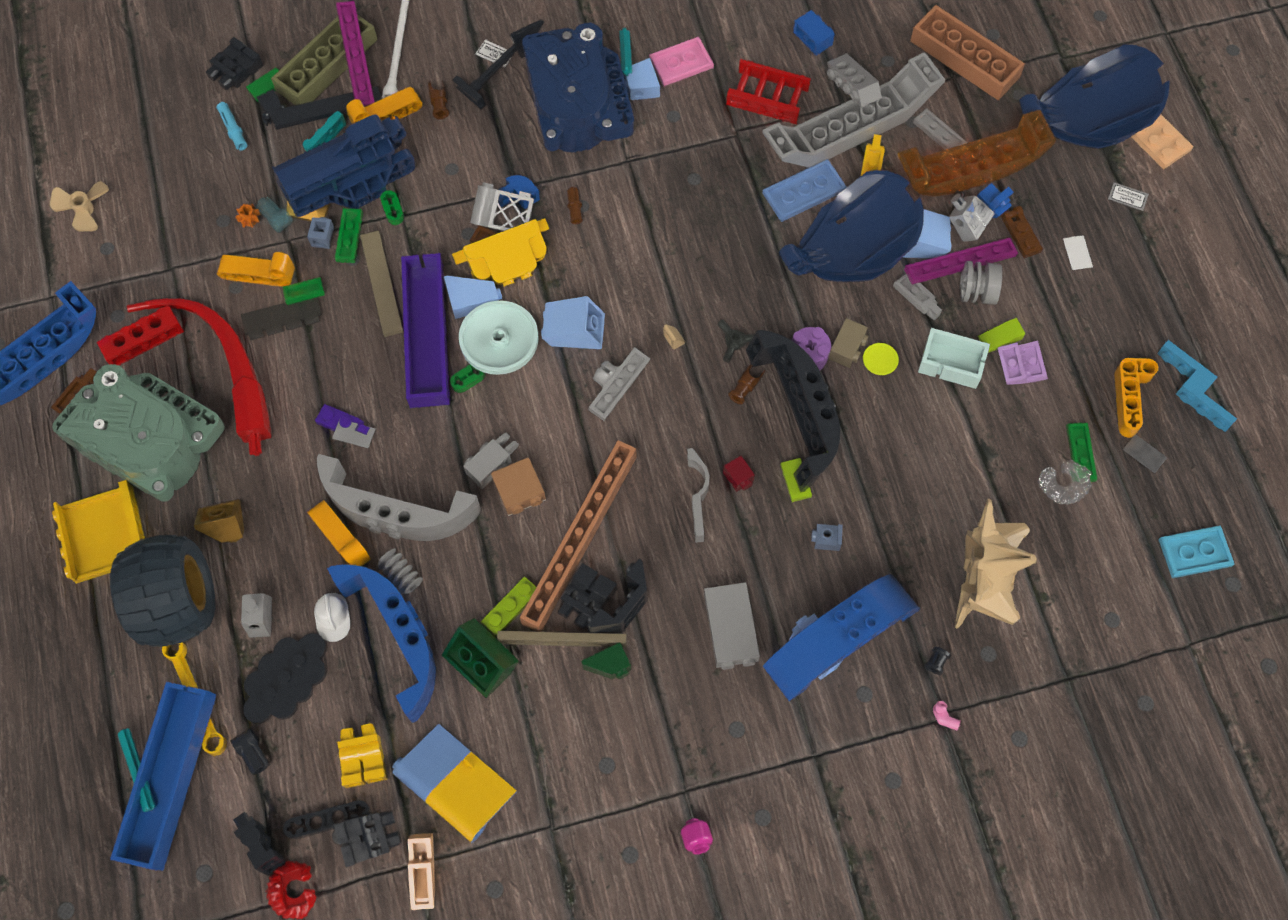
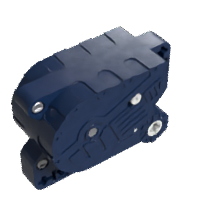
(577, 88)

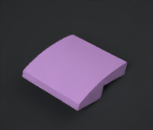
(1022, 363)

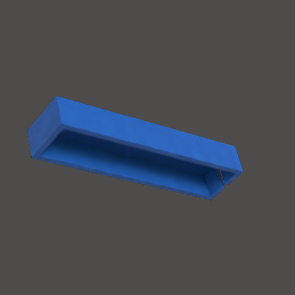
(168, 768)

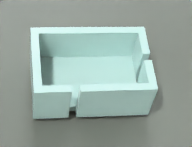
(954, 358)

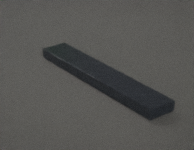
(314, 110)

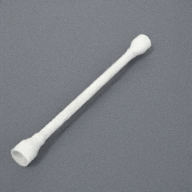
(391, 88)

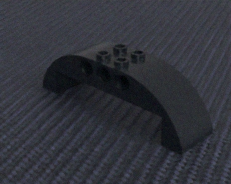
(808, 399)

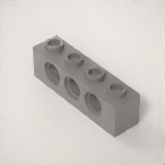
(854, 80)

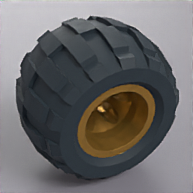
(162, 590)

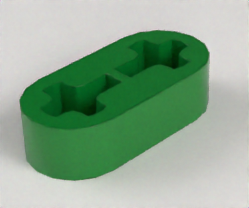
(393, 207)
(467, 377)

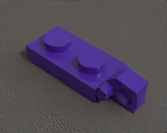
(329, 418)

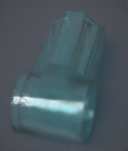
(276, 217)

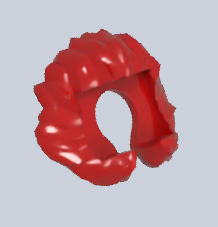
(278, 896)

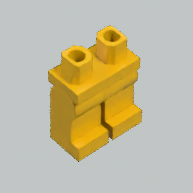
(361, 753)

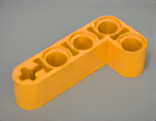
(398, 104)
(272, 272)
(1132, 398)
(338, 534)

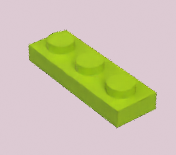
(509, 607)

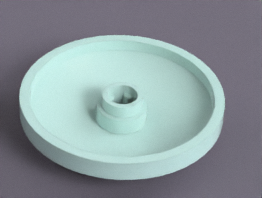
(498, 337)

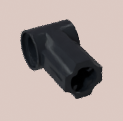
(248, 747)

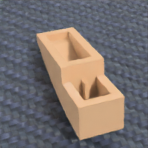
(421, 871)

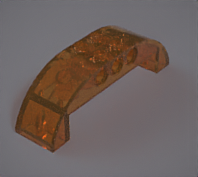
(979, 160)

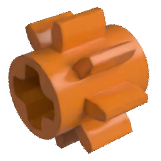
(248, 215)

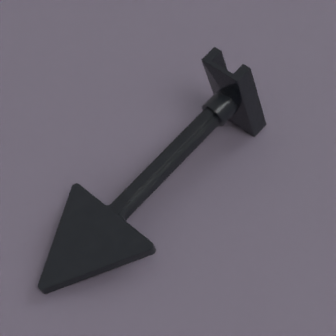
(471, 90)

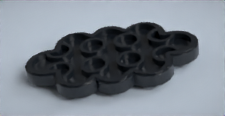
(285, 678)

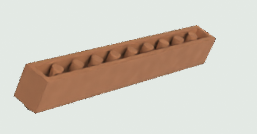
(578, 537)

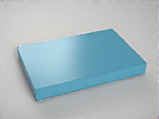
(1196, 551)

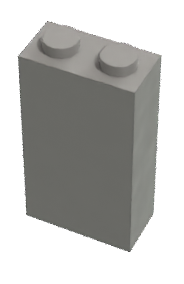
(731, 626)

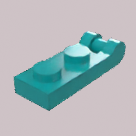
(327, 132)

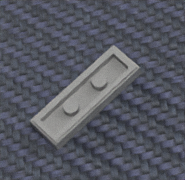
(938, 130)

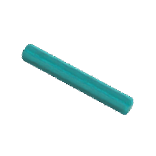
(625, 51)
(133, 761)

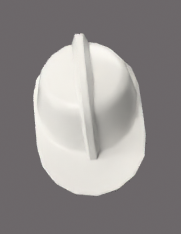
(332, 617)

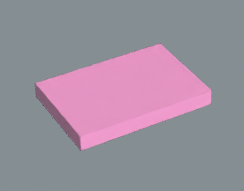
(681, 61)

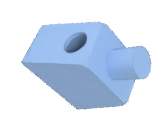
(642, 81)

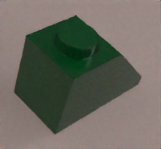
(608, 663)

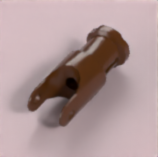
(438, 101)
(745, 385)

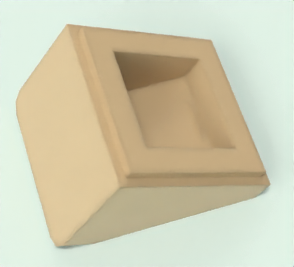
(673, 336)

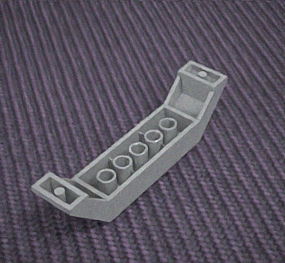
(852, 124)

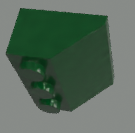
(479, 657)

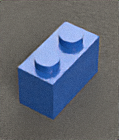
(813, 32)

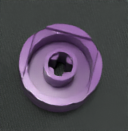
(815, 343)

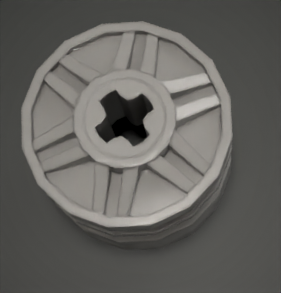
(979, 282)

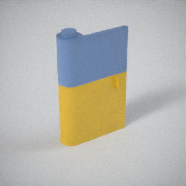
(454, 782)

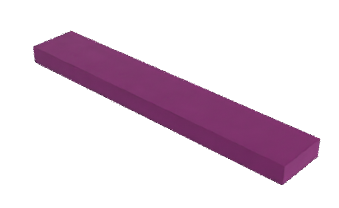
(354, 52)
(955, 261)

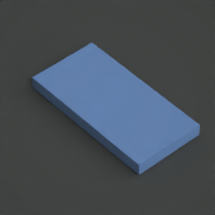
(804, 190)

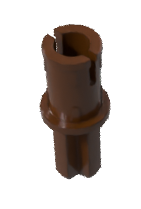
(574, 205)

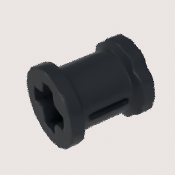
(937, 660)

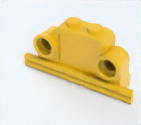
(506, 254)

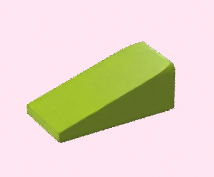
(1003, 334)

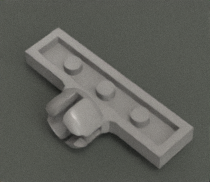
(616, 382)

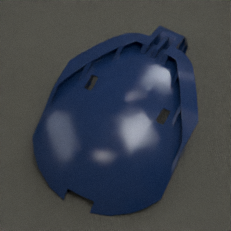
(1121, 102)
(878, 231)

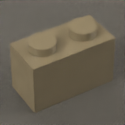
(848, 342)

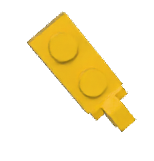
(873, 155)

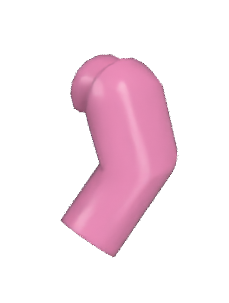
(942, 716)

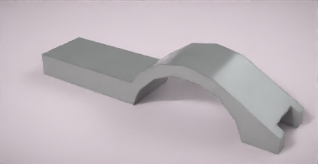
(695, 462)

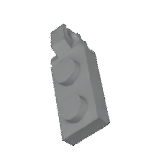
(918, 296)

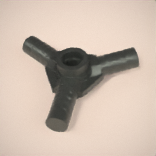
(734, 340)

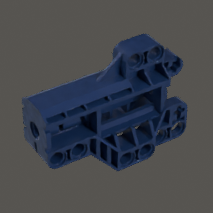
(347, 168)

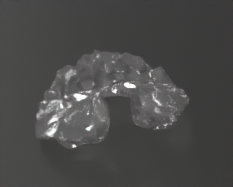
(1072, 493)

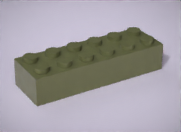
(318, 63)

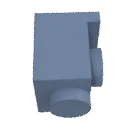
(320, 232)
(827, 543)

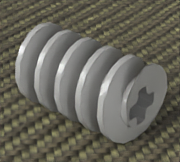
(398, 573)

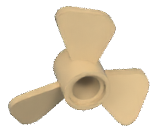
(80, 204)

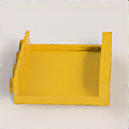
(96, 531)

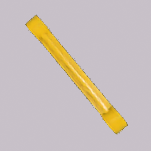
(188, 680)

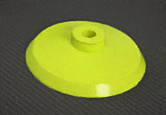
(880, 359)

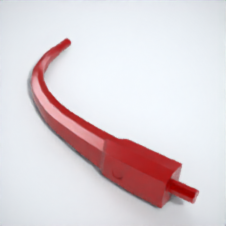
(247, 393)

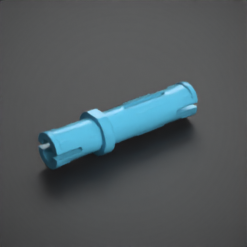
(234, 131)

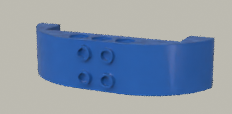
(46, 344)
(406, 630)
(839, 634)

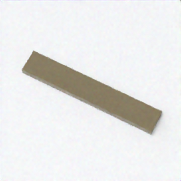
(381, 284)
(561, 639)

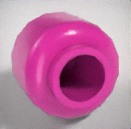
(696, 836)

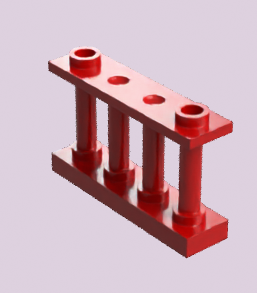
(762, 105)

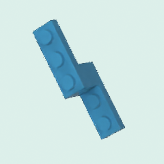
(1194, 388)

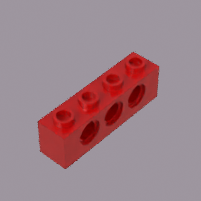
(135, 345)

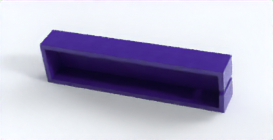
(425, 331)

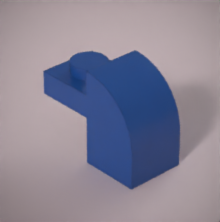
(515, 185)
(996, 200)

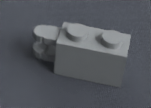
(489, 459)

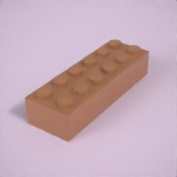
(967, 52)

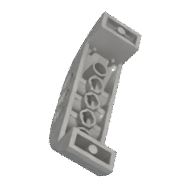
(393, 515)

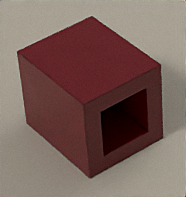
(739, 474)

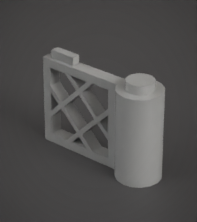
(487, 202)

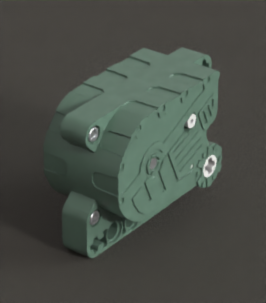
(138, 430)

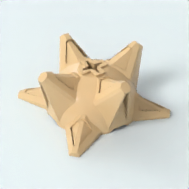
(991, 567)

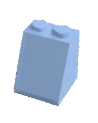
(934, 237)
(573, 323)

